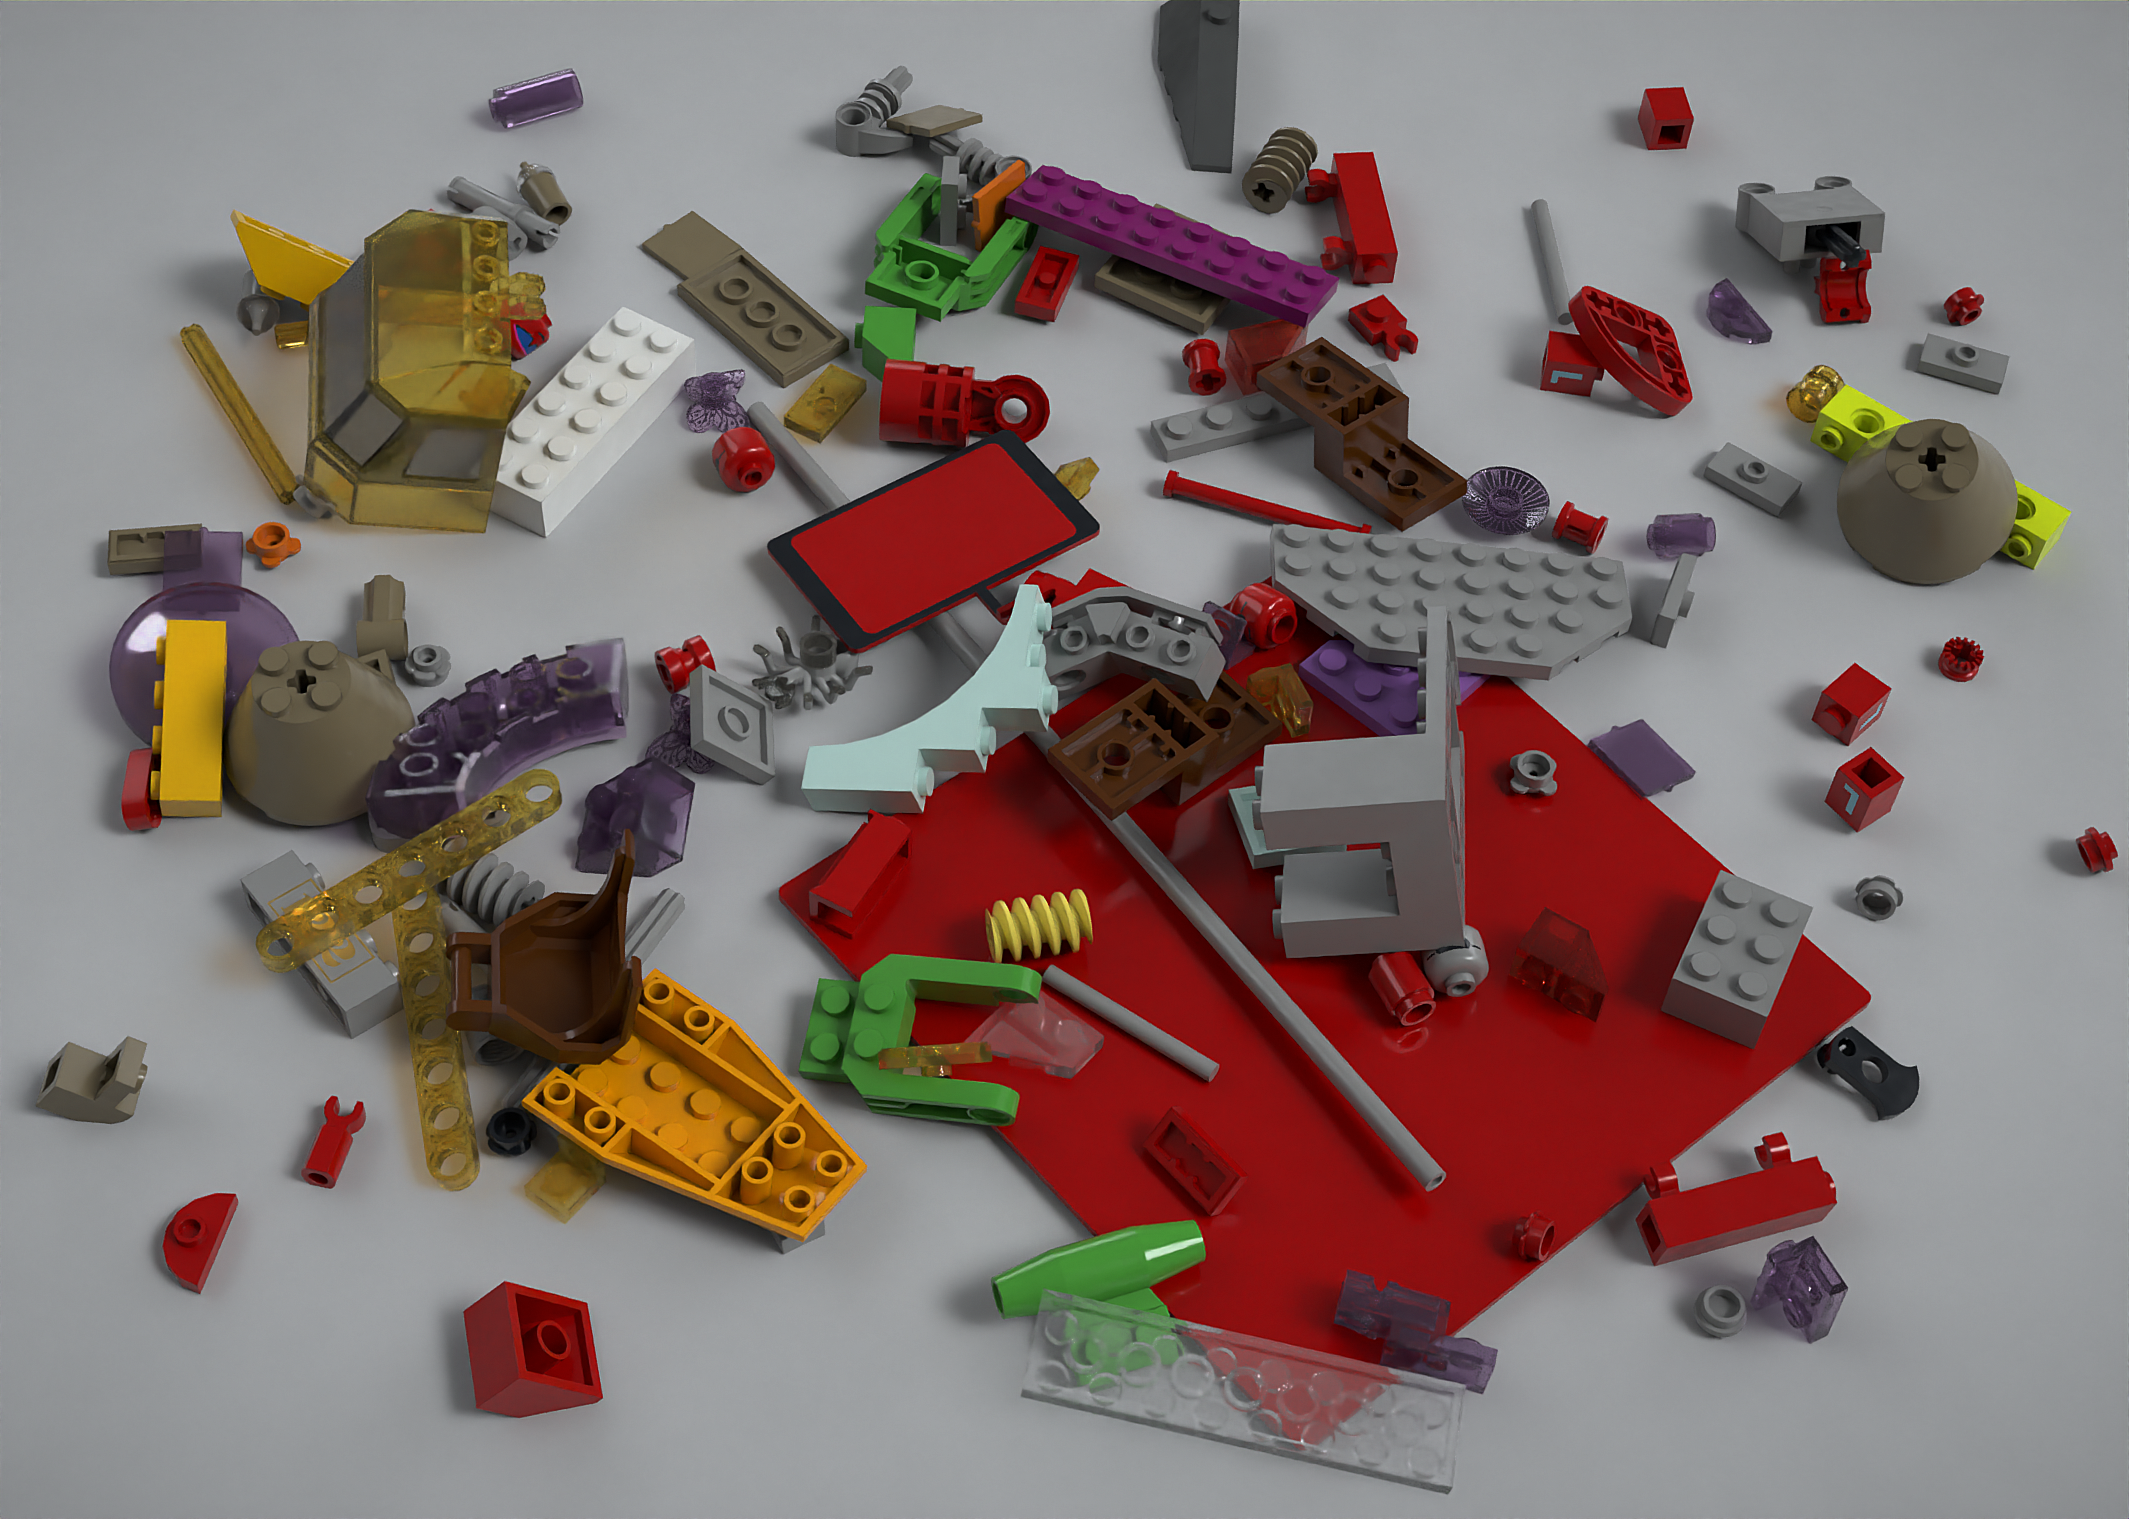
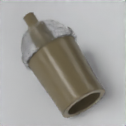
(540, 190)

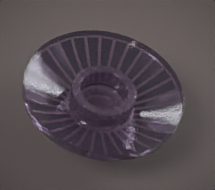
(1506, 500)

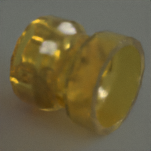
(1815, 389)

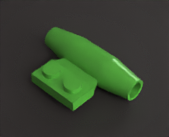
(1104, 1268)

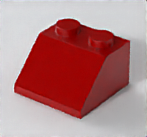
(531, 1352)

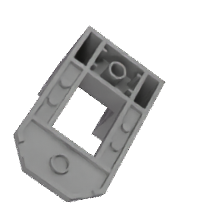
(1374, 791)

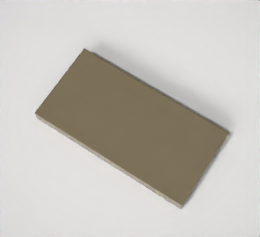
(763, 317)

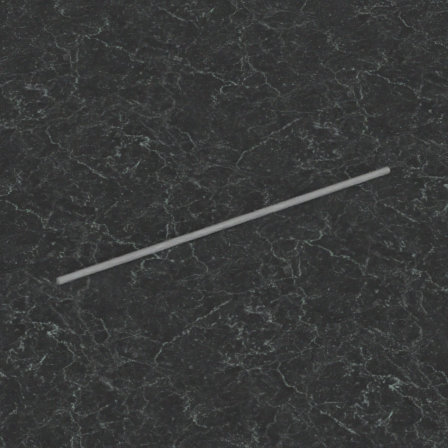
(1160, 869)

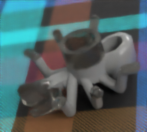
(820, 661)

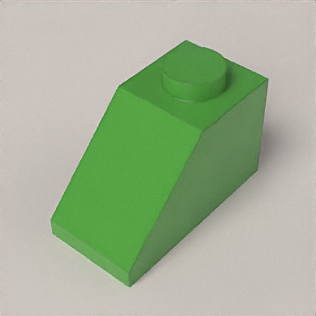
(884, 336)

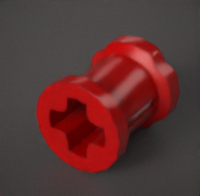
(1202, 359)
(1580, 527)

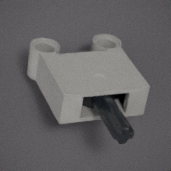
(1811, 223)

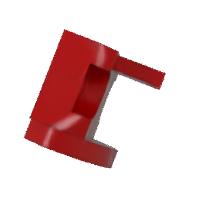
(1843, 289)

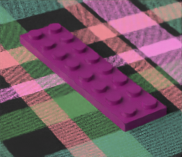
(1173, 245)

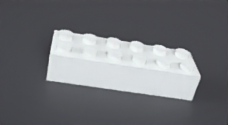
(589, 418)

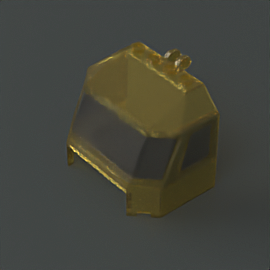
(416, 373)

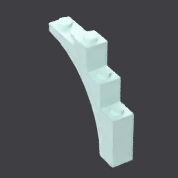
(957, 736)

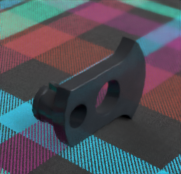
(1898, 1083)

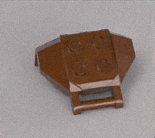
(555, 973)

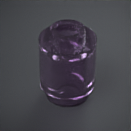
(1681, 533)

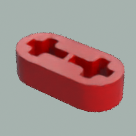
(136, 803)

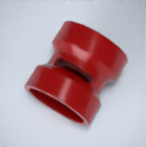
(677, 663)

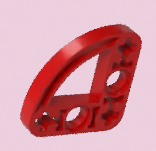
(1661, 376)

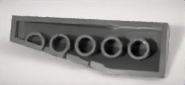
(1201, 76)

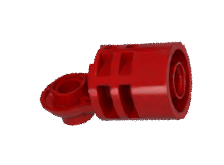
(947, 402)

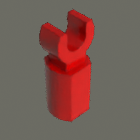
(332, 1144)

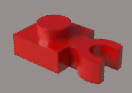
(1382, 322)

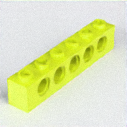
(1855, 418)

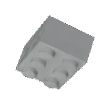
(1736, 959)

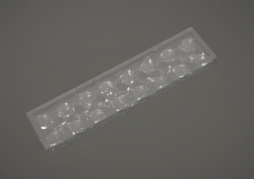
(1245, 1391)

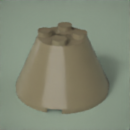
(1927, 501)
(312, 733)

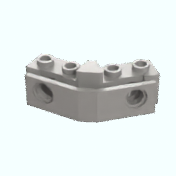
(1130, 634)

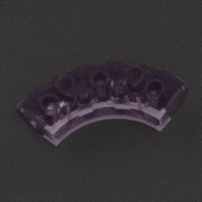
(497, 732)

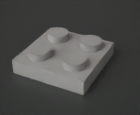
(731, 725)

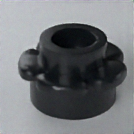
(508, 1121)

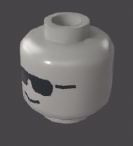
(1456, 968)

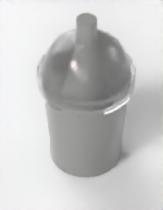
(256, 309)

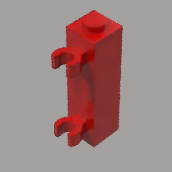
(1362, 218)
(1734, 1209)

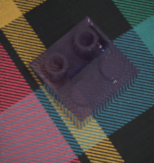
(648, 801)

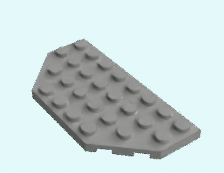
(1507, 606)

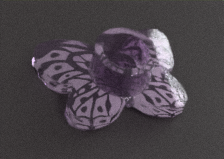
(716, 401)
(675, 746)

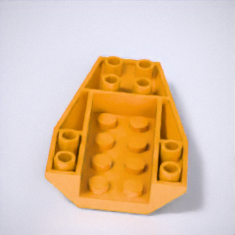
(703, 1117)

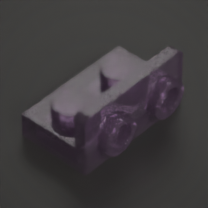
(1805, 1284)

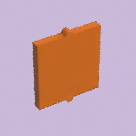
(991, 201)

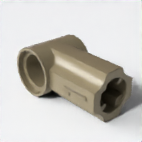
(383, 619)

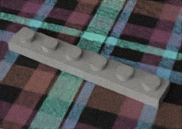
(1232, 423)

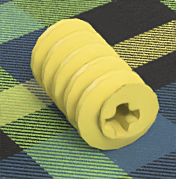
(1038, 924)

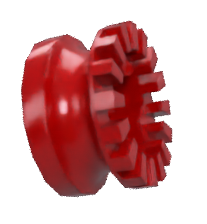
(1960, 648)

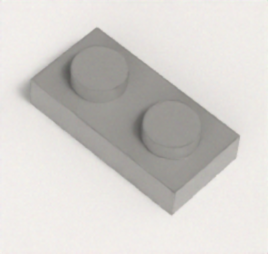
(952, 189)

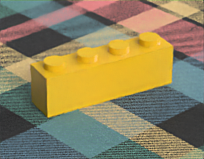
(192, 718)

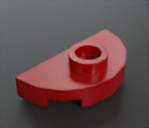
(196, 1237)

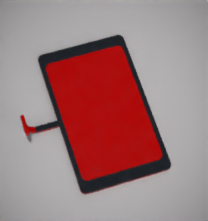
(933, 541)

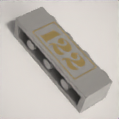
(346, 976)

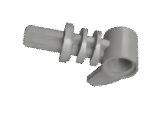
(860, 121)
(975, 161)

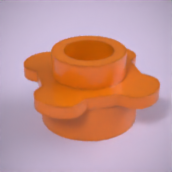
(272, 544)

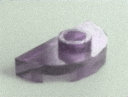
(1734, 315)

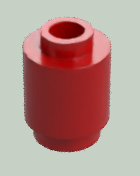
(1402, 987)

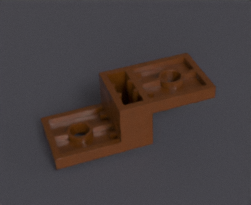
(1362, 433)
(1164, 744)

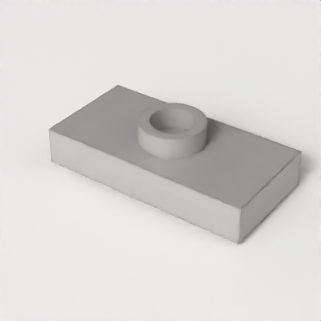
(1963, 363)
(1752, 479)
(1676, 600)

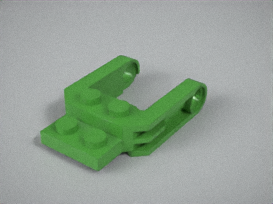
(932, 278)
(861, 1018)

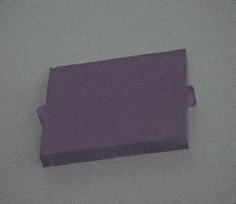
(202, 557)
(1641, 759)

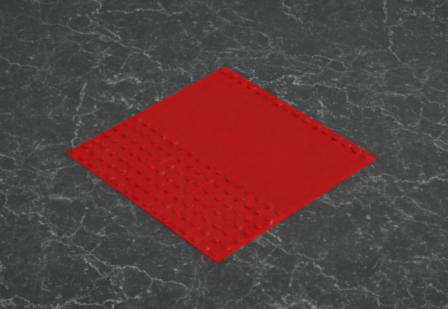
(1494, 1084)

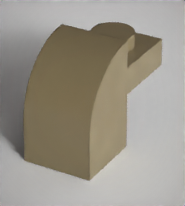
(94, 1086)

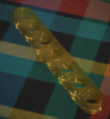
(400, 889)
(443, 1049)

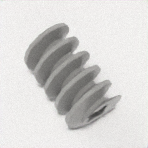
(489, 887)

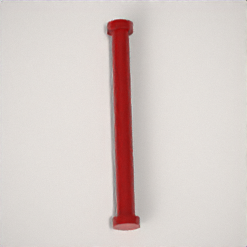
(1251, 505)

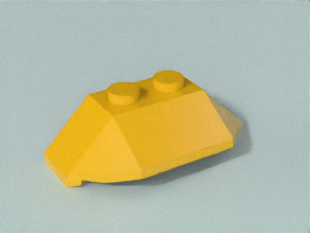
(287, 263)

